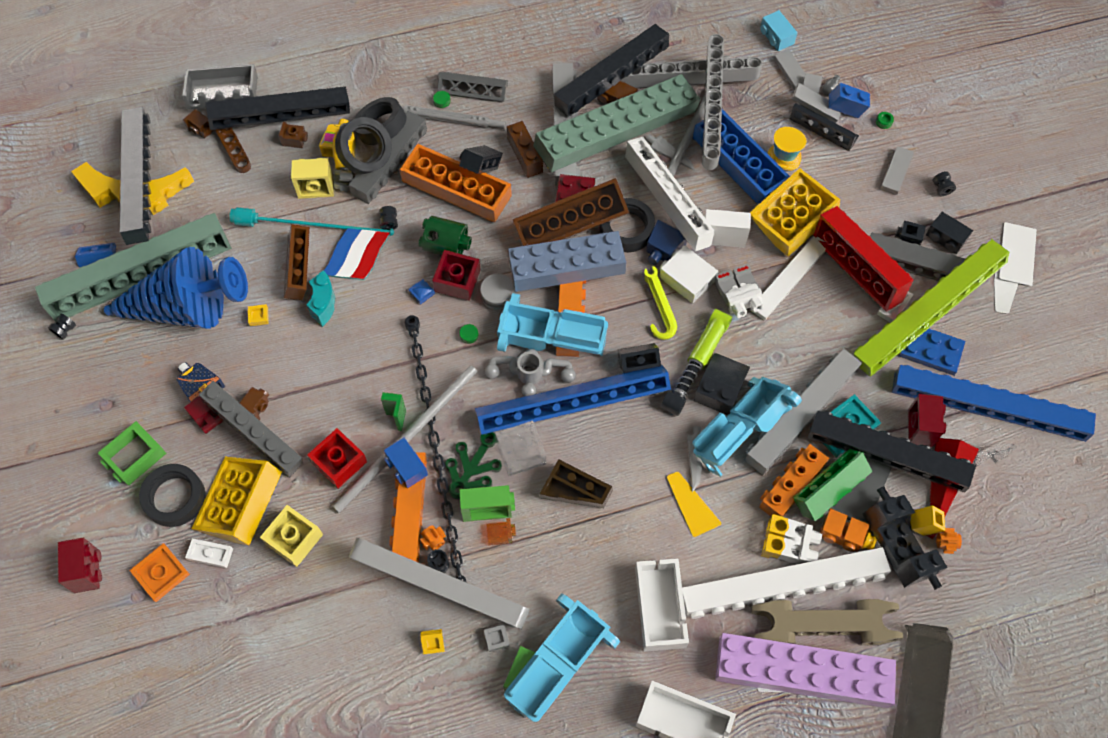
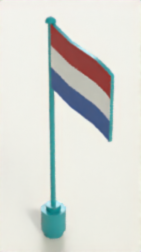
(353, 254)

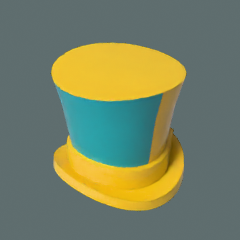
(787, 147)

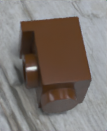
(197, 124)
(293, 135)
(255, 401)

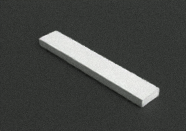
(790, 277)

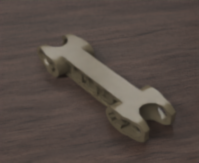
(863, 621)

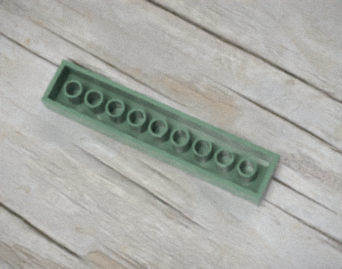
(615, 122)
(119, 272)

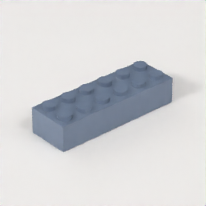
(567, 261)

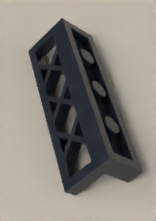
(823, 127)

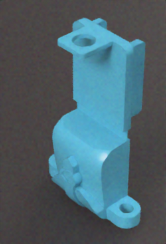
(537, 326)
(756, 410)
(558, 659)

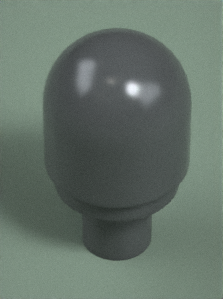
(830, 85)

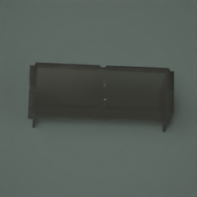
(924, 682)

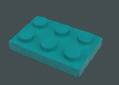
(856, 411)

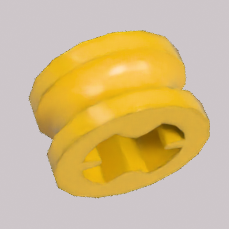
(869, 541)

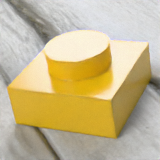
(258, 315)
(432, 641)

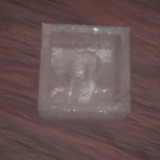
(520, 448)

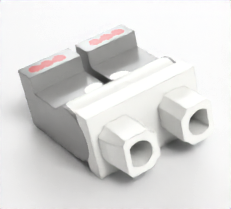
(739, 290)

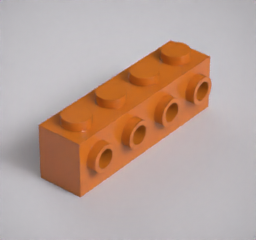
(797, 476)

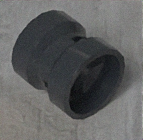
(944, 183)
(388, 218)
(62, 326)
(437, 558)

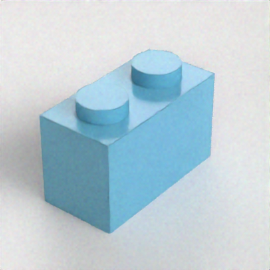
(778, 30)

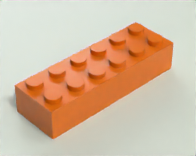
(450, 182)

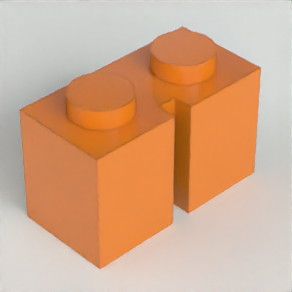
(847, 534)

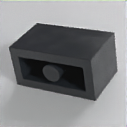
(949, 232)
(639, 357)

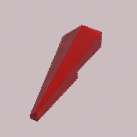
(941, 495)

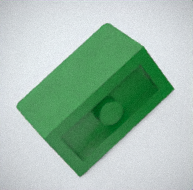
(394, 406)

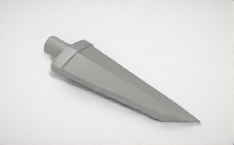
(663, 147)
(695, 462)

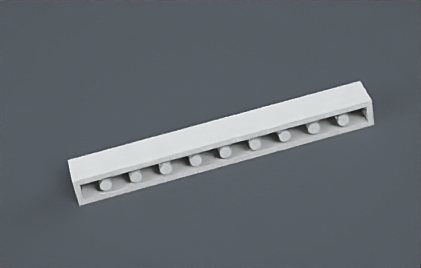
(785, 582)

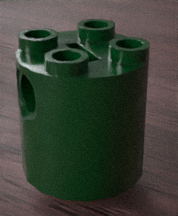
(451, 236)

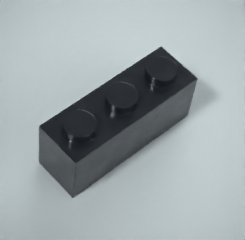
(480, 159)

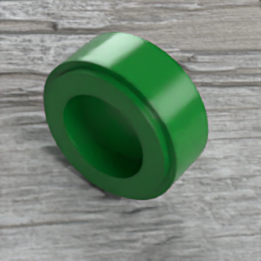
(441, 99)
(884, 120)
(469, 334)

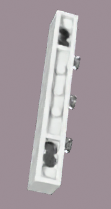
(669, 194)

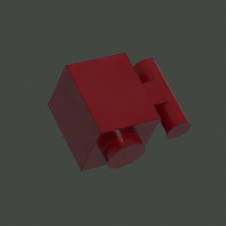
(203, 415)

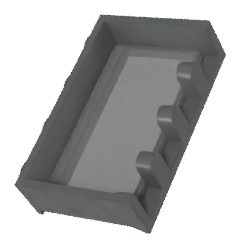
(219, 84)

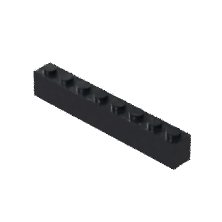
(611, 70)
(277, 108)
(893, 451)

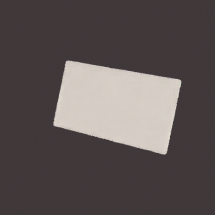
(1021, 244)

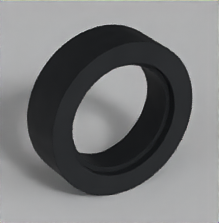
(377, 109)
(381, 135)
(645, 213)
(157, 478)

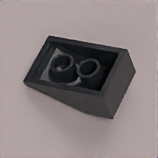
(721, 383)

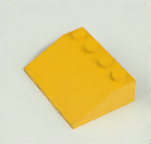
(793, 211)
(237, 499)

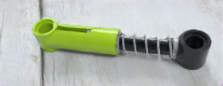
(699, 357)

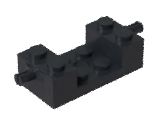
(890, 526)

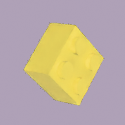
(312, 178)
(291, 535)

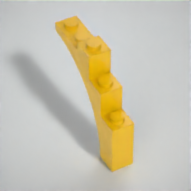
(105, 189)

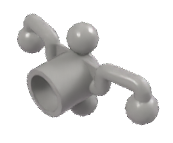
(530, 359)

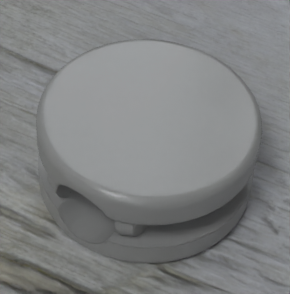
(496, 290)

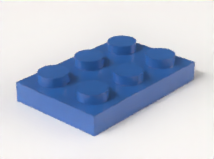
(935, 351)

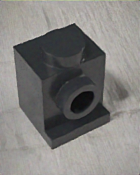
(911, 232)

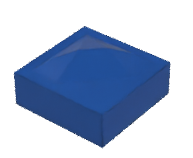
(421, 291)

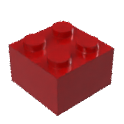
(337, 458)

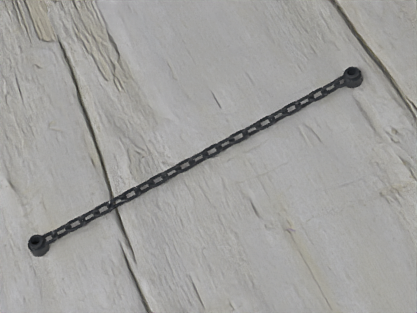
(412, 327)

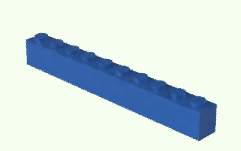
(572, 399)
(996, 403)

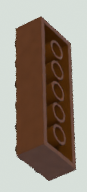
(572, 214)

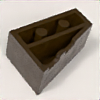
(575, 487)

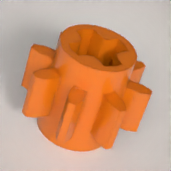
(432, 537)
(949, 541)

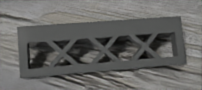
(472, 79)

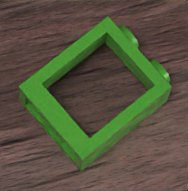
(142, 464)
(486, 503)

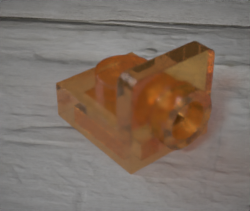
(500, 532)

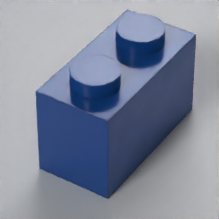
(849, 100)
(405, 462)

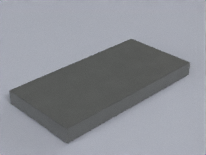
(865, 493)

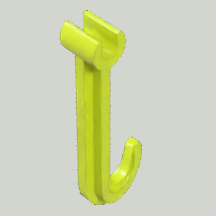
(663, 306)

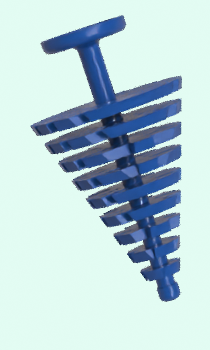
(183, 291)

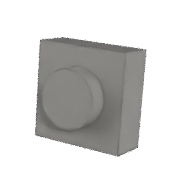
(496, 638)

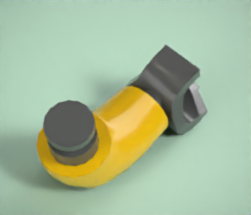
(342, 176)

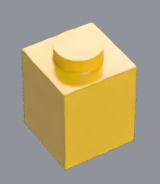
(928, 520)

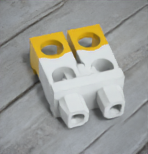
(790, 540)

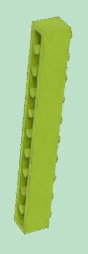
(931, 307)

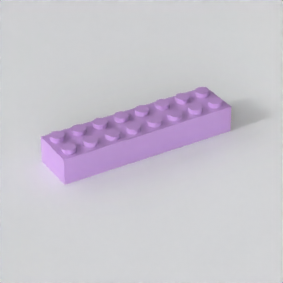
(806, 670)

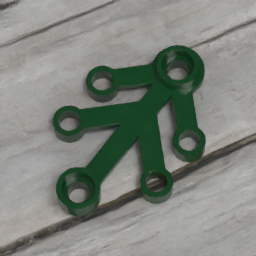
(472, 468)

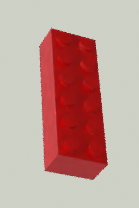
(863, 258)

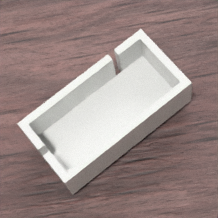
(661, 605)
(682, 715)

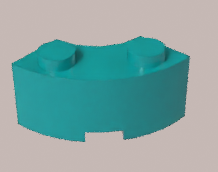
(323, 298)

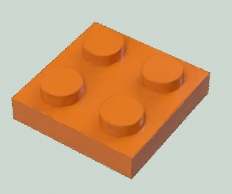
(159, 572)

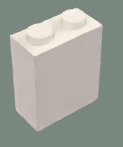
(729, 227)
(688, 274)

